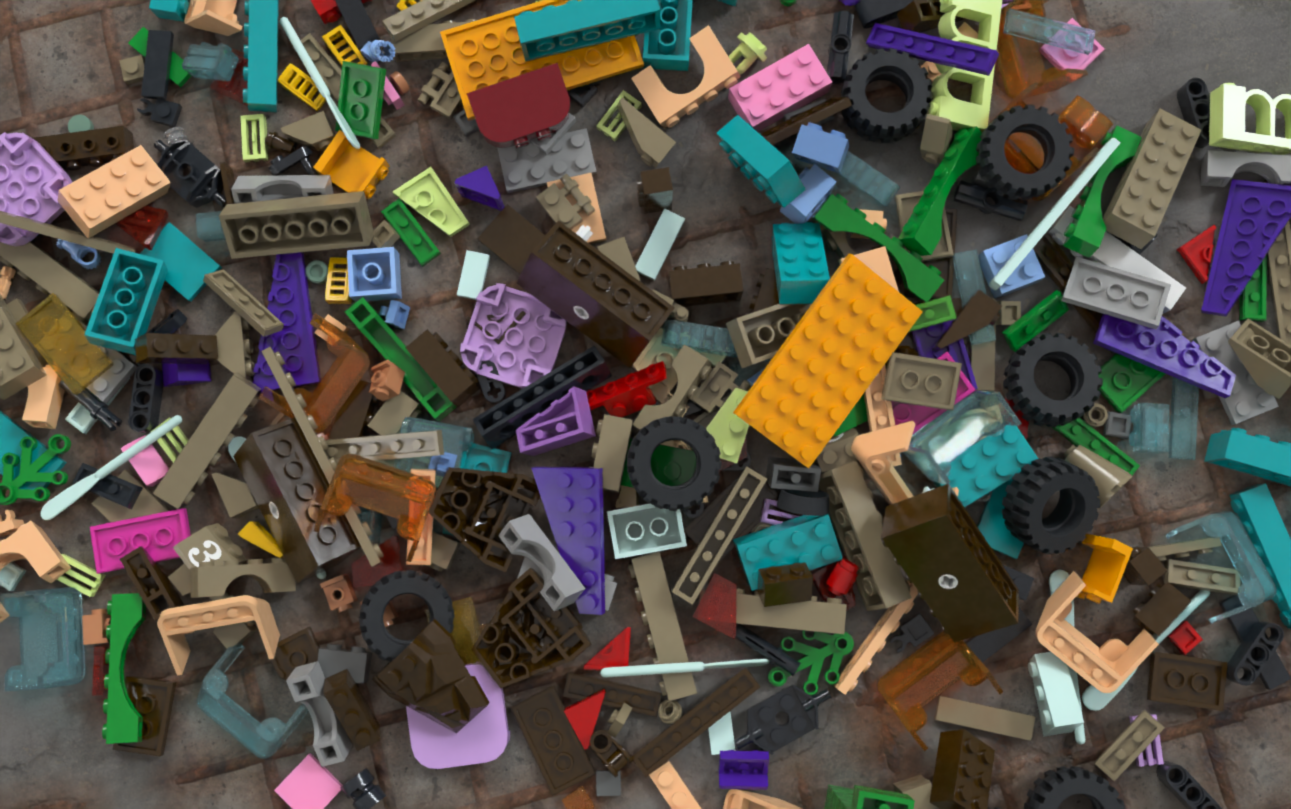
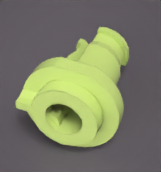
(750, 49)

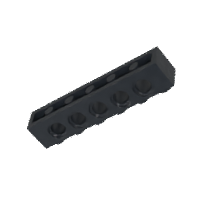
(503, 419)

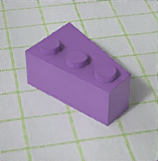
(559, 425)

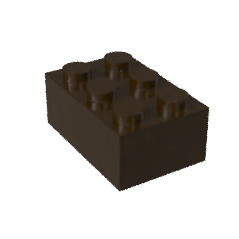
(706, 284)
(443, 367)
(962, 772)

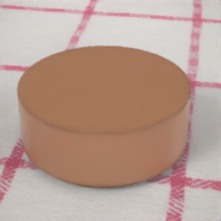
(399, 82)

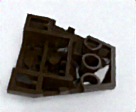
(479, 505)
(528, 634)
(434, 680)

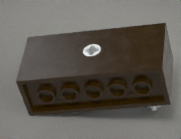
(593, 293)
(289, 495)
(950, 563)

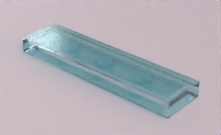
(1049, 31)
(969, 281)
(1183, 420)

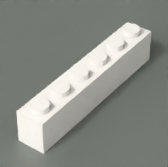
(1118, 255)

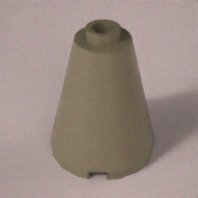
(1107, 476)

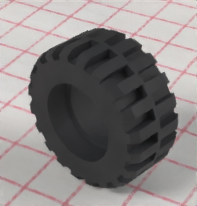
(896, 69)
(1050, 135)
(1077, 364)
(706, 470)
(1070, 518)
(388, 588)
(1070, 781)

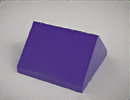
(480, 188)
(185, 374)

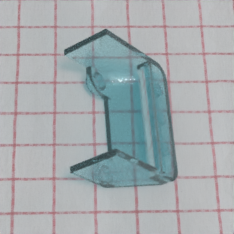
(956, 430)
(1256, 581)
(260, 738)

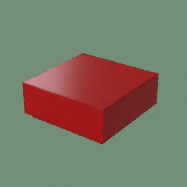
(1184, 637)

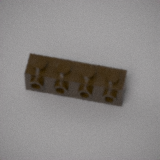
(87, 146)

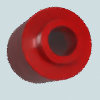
(842, 577)

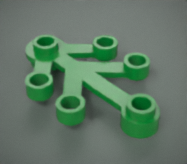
(30, 471)
(815, 658)

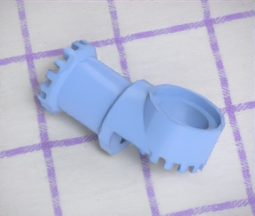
(372, 51)
(78, 252)

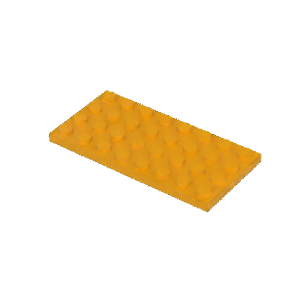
(492, 52)
(828, 361)

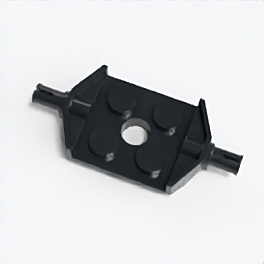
(204, 180)
(802, 718)

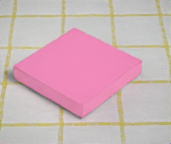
(1070, 59)
(309, 786)

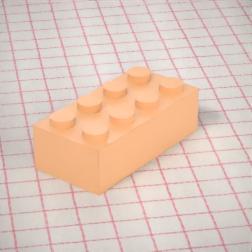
(113, 191)

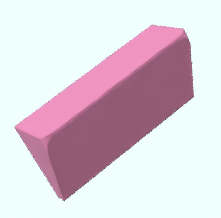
(148, 464)

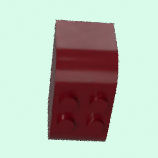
(522, 108)

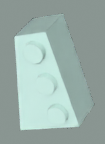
(1054, 694)

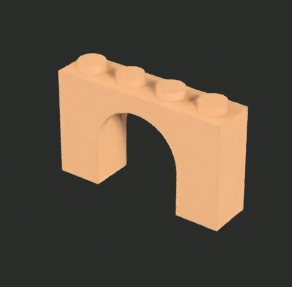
(718, 74)
(44, 401)
(34, 545)

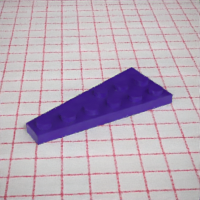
(1248, 230)
(296, 342)
(1166, 352)
(577, 521)

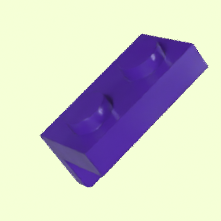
(743, 769)

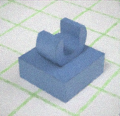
(395, 314)
(442, 462)

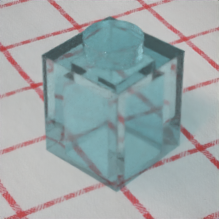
(209, 226)

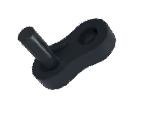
(281, 164)

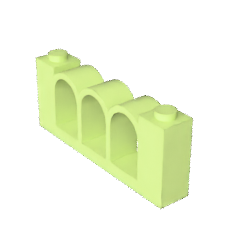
(976, 112)
(1228, 120)

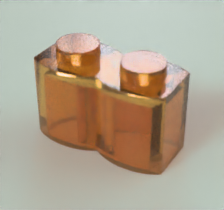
(1084, 122)

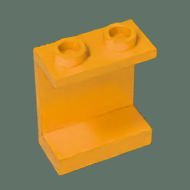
(351, 167)
(1104, 568)

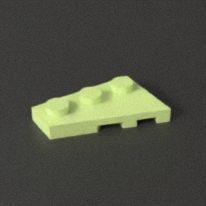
(432, 200)
(728, 428)

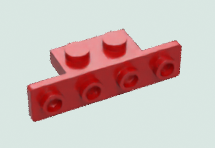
(628, 393)

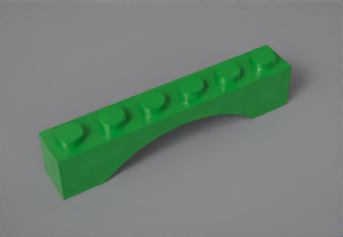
(924, 225)
(1088, 227)
(916, 276)
(394, 350)
(123, 719)

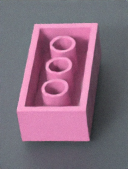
(780, 88)

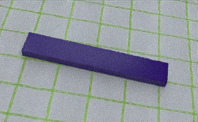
(933, 49)

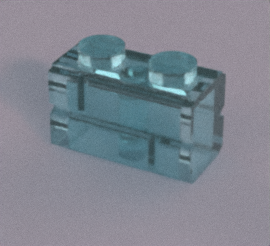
(210, 61)
(1150, 428)

